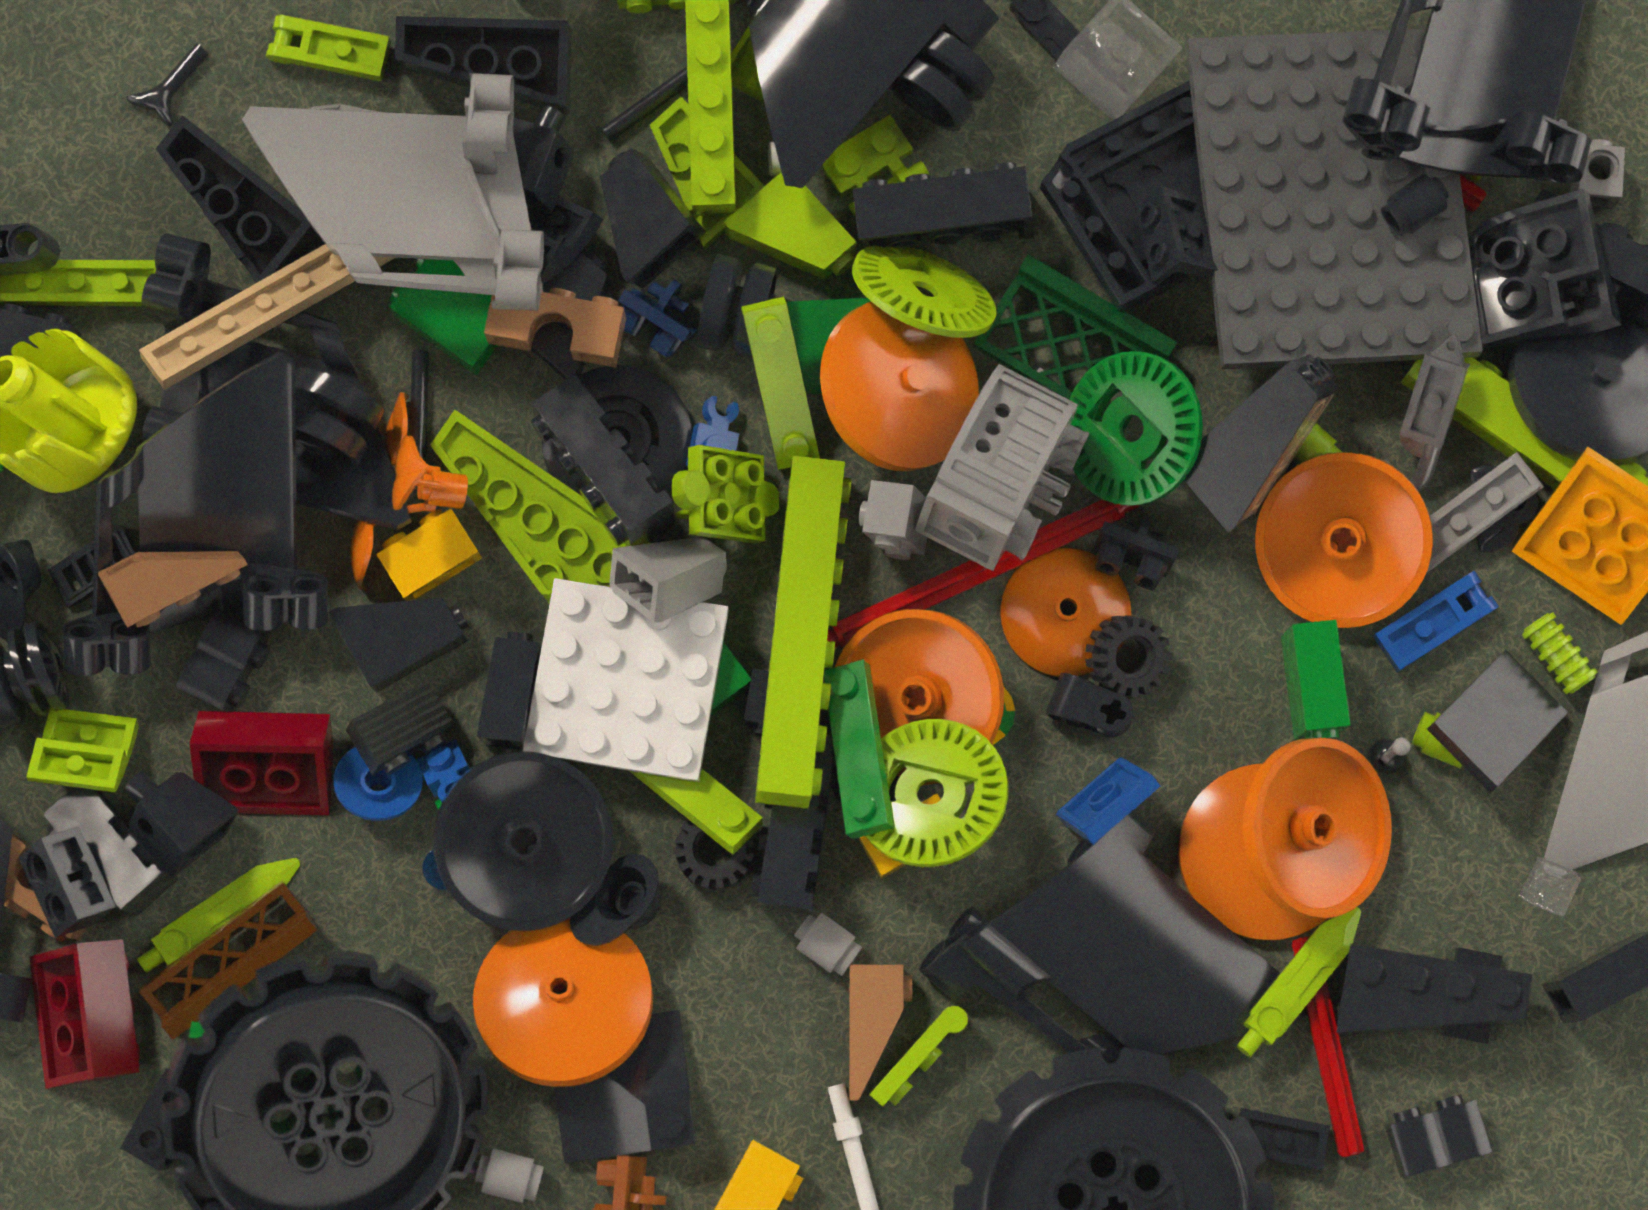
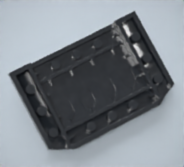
(1112, 173)

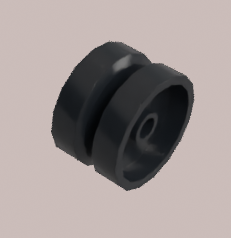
(944, 81)
(725, 298)
(332, 417)

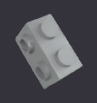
(891, 519)

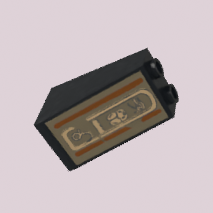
(1259, 440)

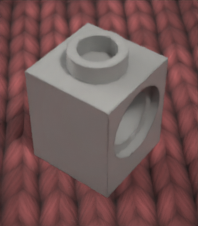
(1611, 159)

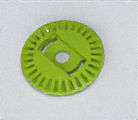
(890, 280)
(954, 758)

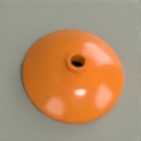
(1033, 616)

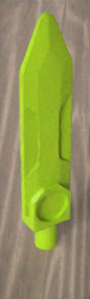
(215, 911)
(1299, 981)

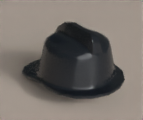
(18, 581)
(624, 901)

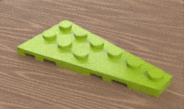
(531, 511)

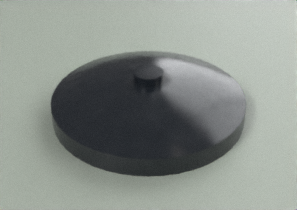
(1585, 391)
(522, 840)

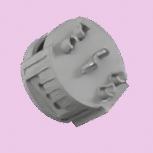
(1001, 469)

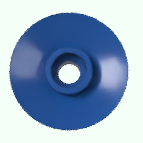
(354, 782)

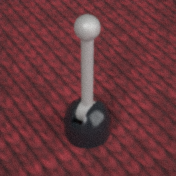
(1390, 752)

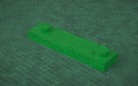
(858, 750)

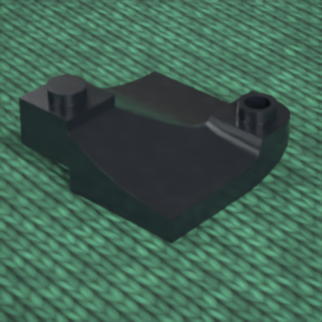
(1541, 273)
(636, 1105)

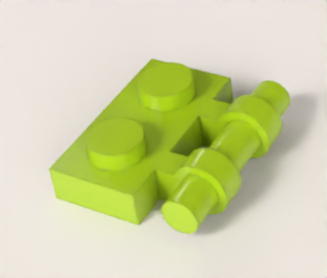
(868, 155)

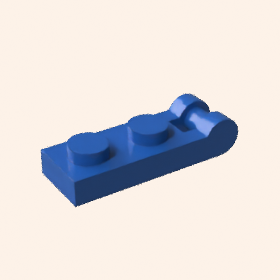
(1434, 622)

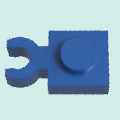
(716, 431)
(443, 767)

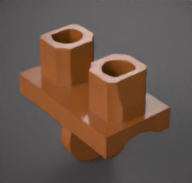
(631, 1185)

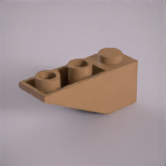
(155, 580)

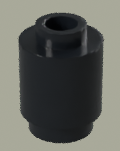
(1415, 205)

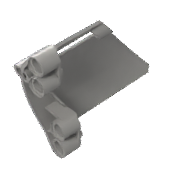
(414, 190)
(1607, 781)

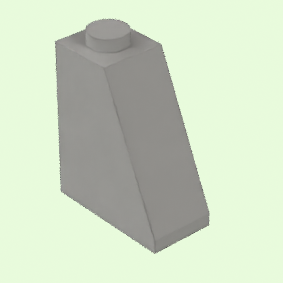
(667, 575)

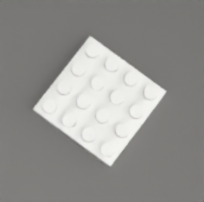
(625, 687)

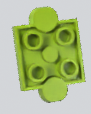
(725, 494)

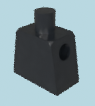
(542, 157)
(177, 819)

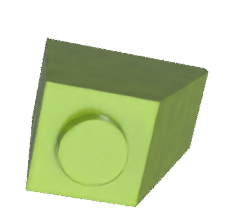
(793, 229)

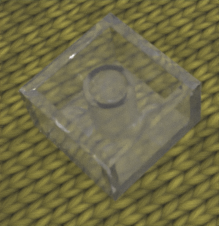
(1117, 57)

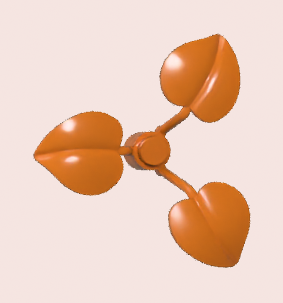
(411, 470)

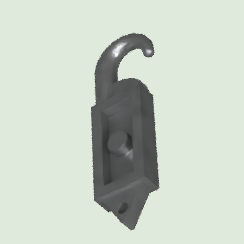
(1433, 407)

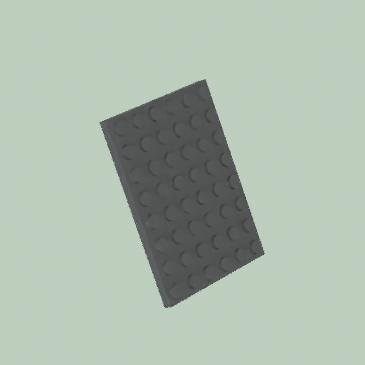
(1301, 207)

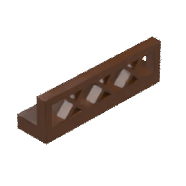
(239, 971)

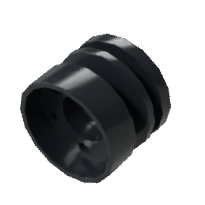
(32, 674)

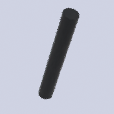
(645, 105)
(419, 400)

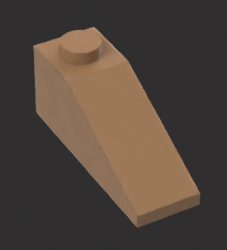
(875, 1008)

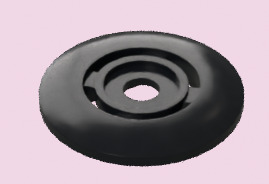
(622, 396)

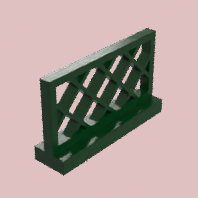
(1081, 306)

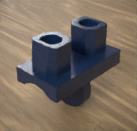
(673, 328)

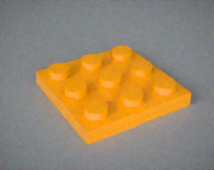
(1594, 536)

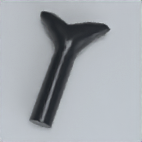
(160, 97)

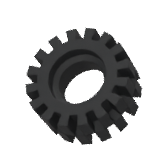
(1151, 659)
(708, 876)

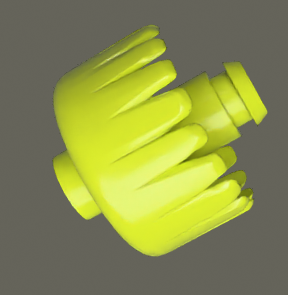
(62, 411)

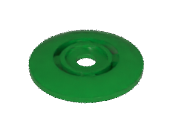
(1168, 409)

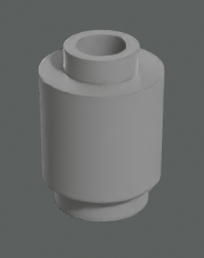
(827, 943)
(509, 1176)

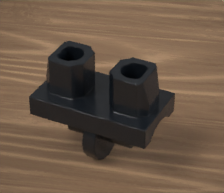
(1137, 547)

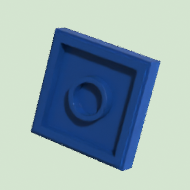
(1107, 800)

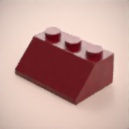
(265, 760)
(84, 1013)

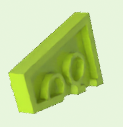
(673, 138)

